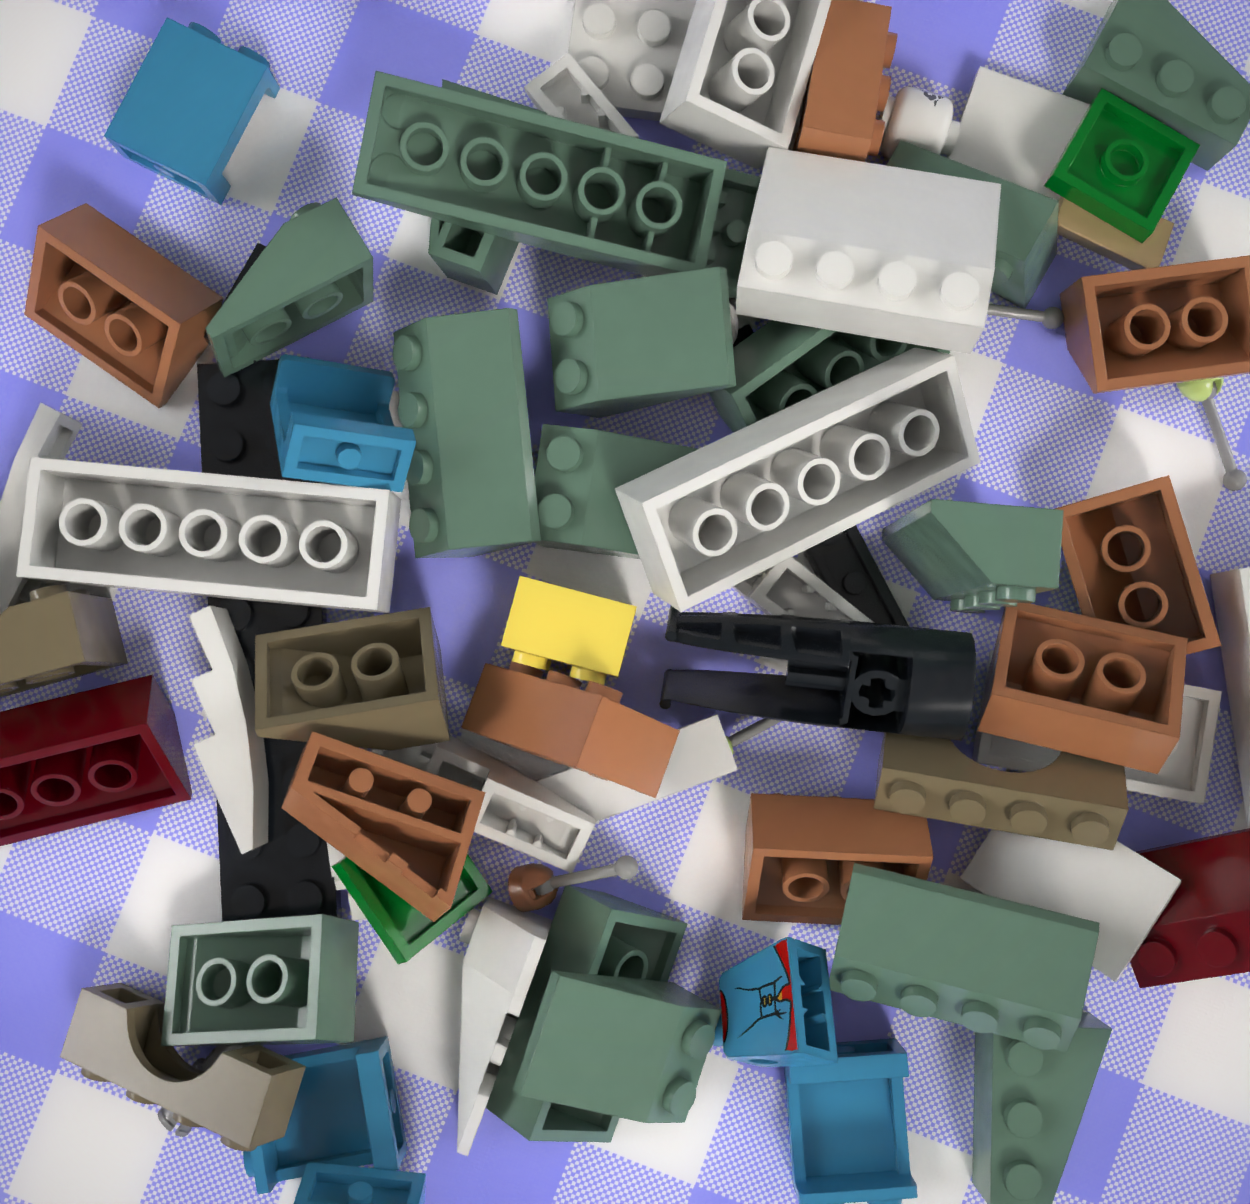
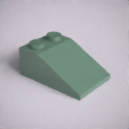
(299, 283)
(641, 342)
(578, 485)
(262, 982)
(618, 1047)

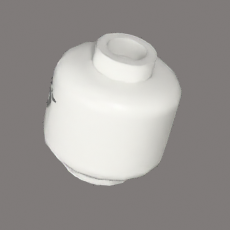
(919, 119)

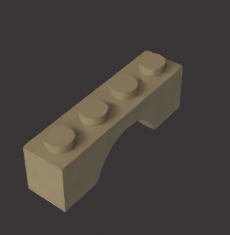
(1065, 802)
(240, 1097)

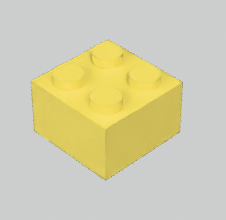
(568, 628)

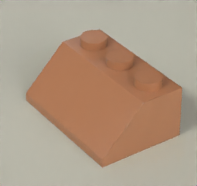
(118, 302)
(1160, 324)
(1137, 563)
(1085, 686)
(806, 849)

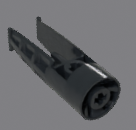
(834, 675)

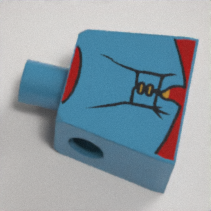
(778, 1008)

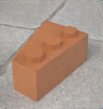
(848, 83)
(571, 725)
(387, 819)

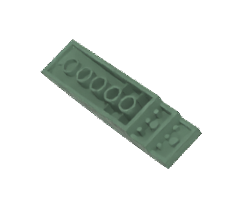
(552, 182)

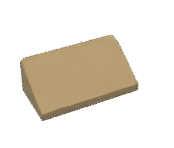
(1110, 242)

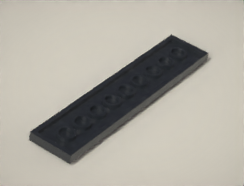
(293, 868)

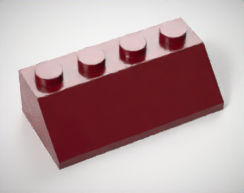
(88, 759)
(1208, 917)

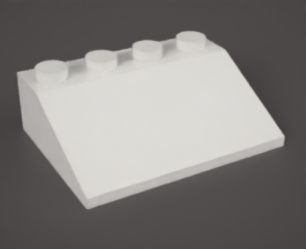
(870, 250)

